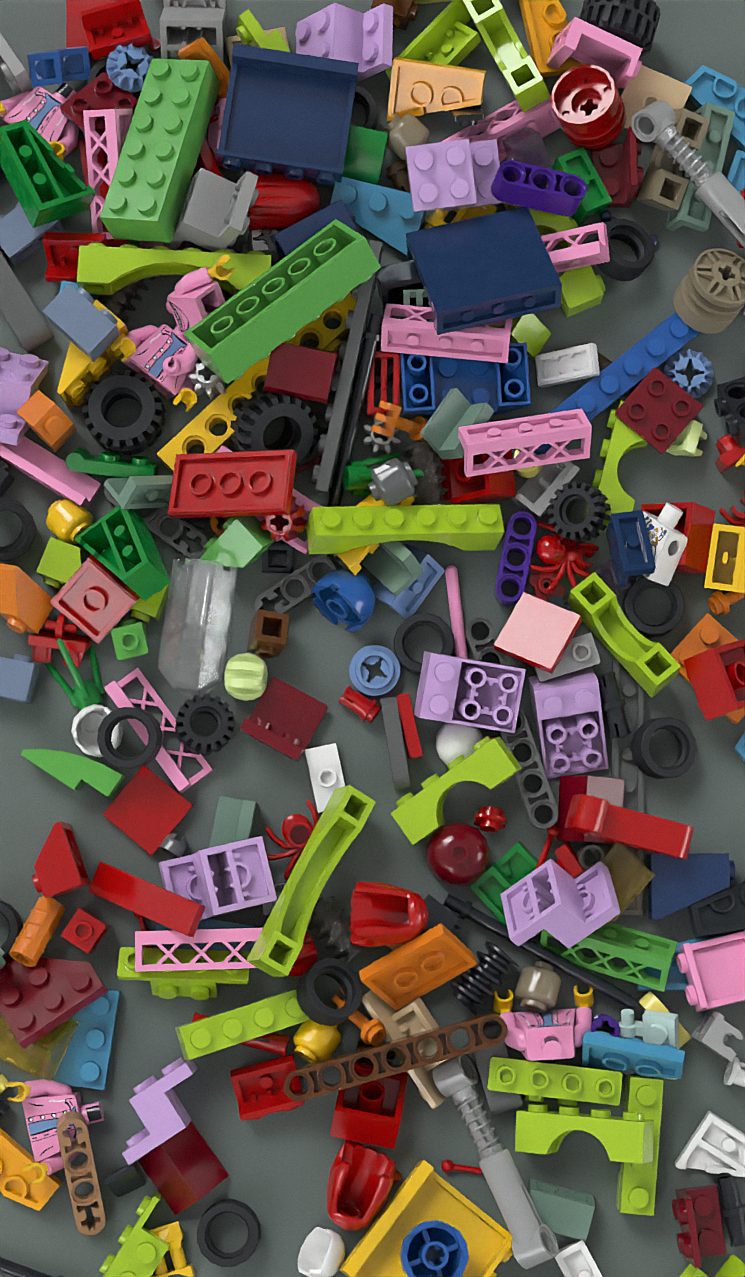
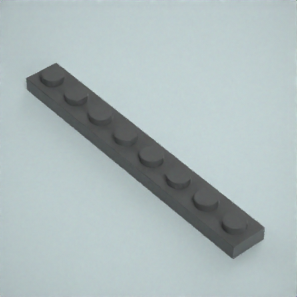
(344, 381)

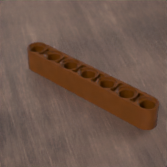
(383, 1068)

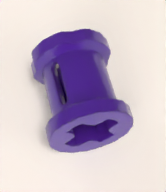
(597, 1022)

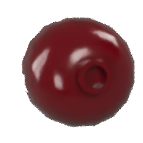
(457, 854)

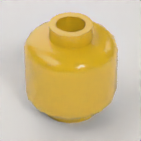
(68, 520)
(316, 1041)

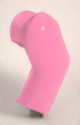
(181, 363)

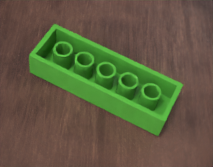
(160, 150)
(282, 300)

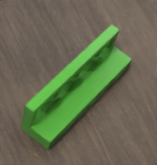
(634, 946)

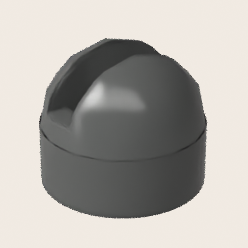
(173, 847)
(596, 851)

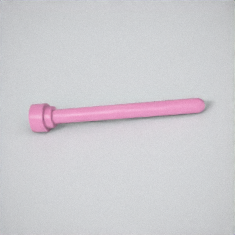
(456, 613)

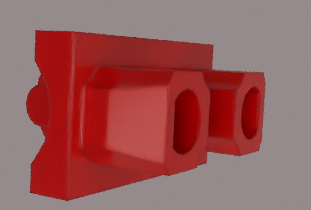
(46, 641)

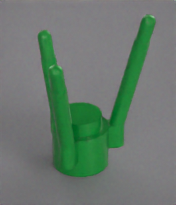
(357, 476)
(85, 692)

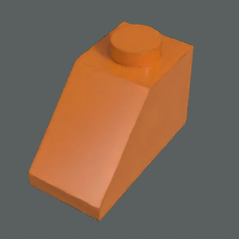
(47, 420)
(22, 600)

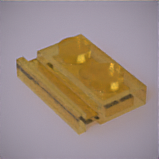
(627, 875)

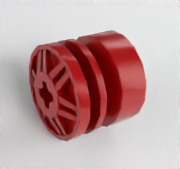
(588, 106)

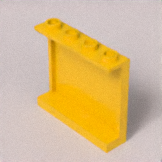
(421, 1199)

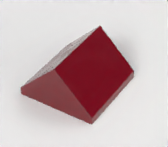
(301, 371)
(601, 787)
(183, 1168)

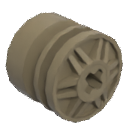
(712, 291)

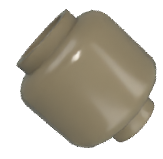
(406, 133)
(538, 987)

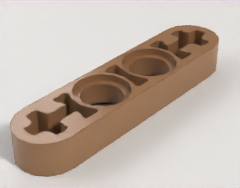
(81, 1173)

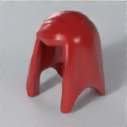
(281, 202)
(385, 914)
(358, 1185)

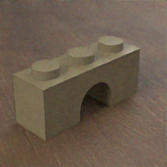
(663, 180)

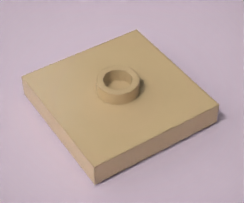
(652, 87)

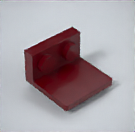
(97, 95)
(619, 169)
(658, 410)
(284, 719)
(700, 1223)

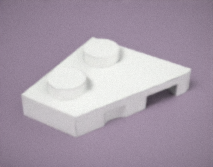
(714, 1148)

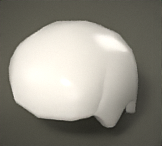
(86, 727)
(456, 740)
(321, 1253)

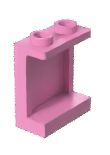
(596, 47)
(714, 971)

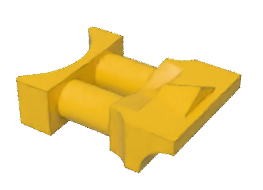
(174, 1235)

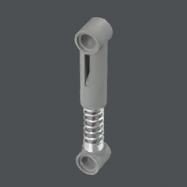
(657, 125)
(531, 1239)

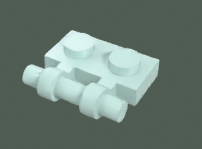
(656, 1028)

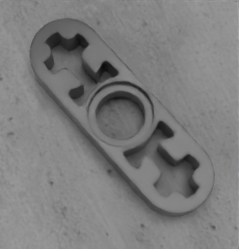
(395, 743)

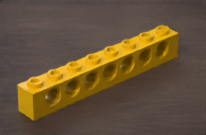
(222, 408)

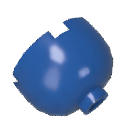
(345, 598)
(434, 1251)

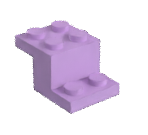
(349, 36)
(452, 174)
(18, 382)
(222, 877)
(559, 903)
(159, 1109)

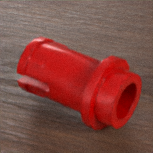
(360, 704)

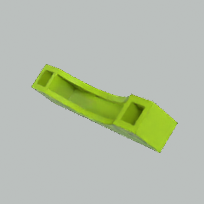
(109, 269)
(346, 528)
(288, 921)

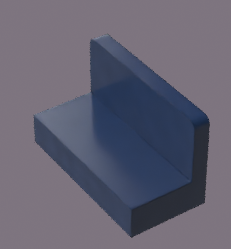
(629, 545)

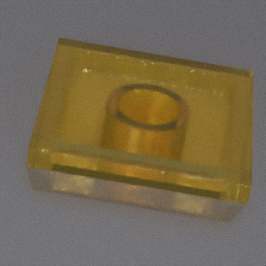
(43, 1055)

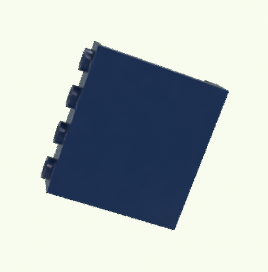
(287, 114)
(484, 270)

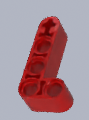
(628, 827)

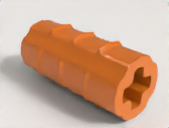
(37, 931)

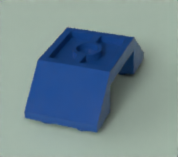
(430, 378)

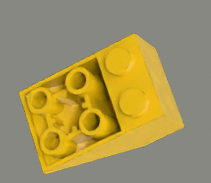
(81, 371)
(726, 559)

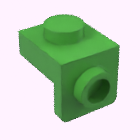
(130, 639)

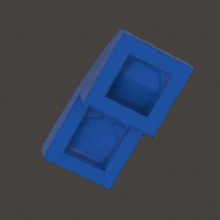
(59, 66)

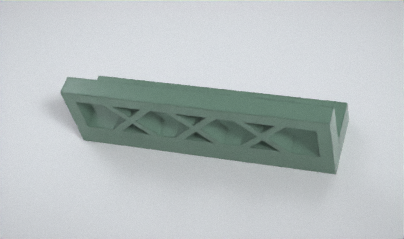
(692, 210)

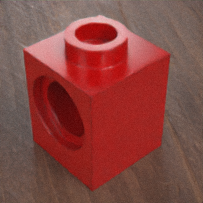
(85, 930)

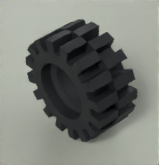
(595, 516)
(208, 705)

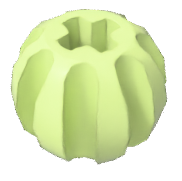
(245, 676)

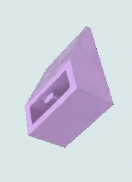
(469, 692)
(569, 723)

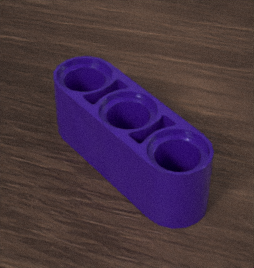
(538, 188)
(515, 543)

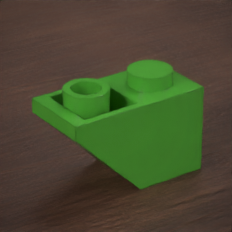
(239, 544)

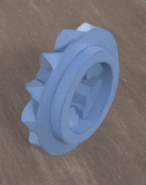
(127, 78)
(700, 383)
(369, 656)

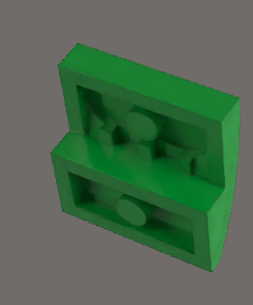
(364, 155)
(502, 875)

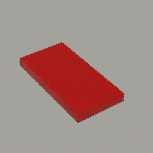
(232, 484)

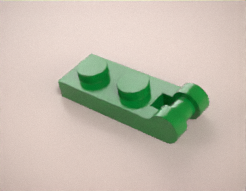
(110, 464)

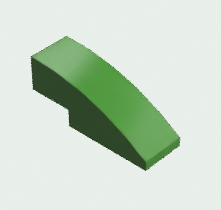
(76, 770)

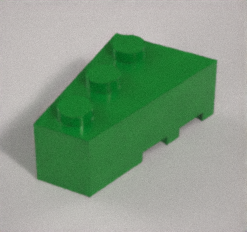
(39, 178)
(128, 550)

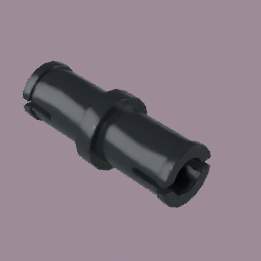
(613, 705)
(732, 1209)

